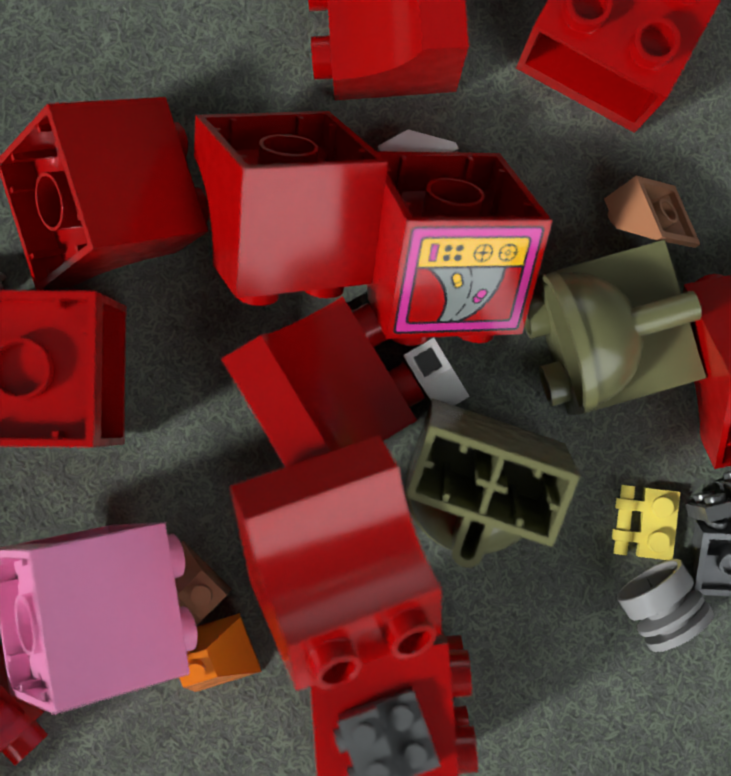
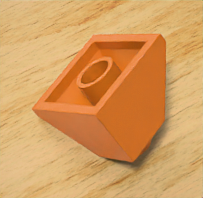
(220, 654)

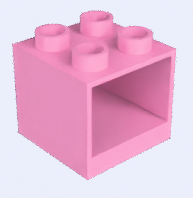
(93, 614)

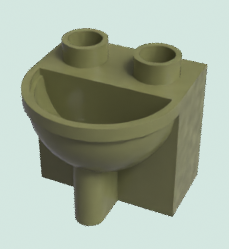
(615, 329)
(486, 483)

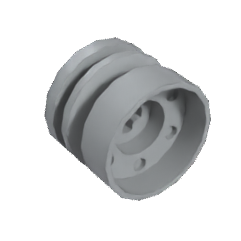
(669, 609)

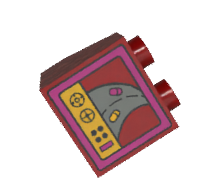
(455, 248)

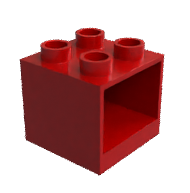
(615, 52)
(62, 369)
(436, 678)

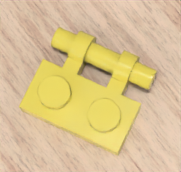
(656, 526)

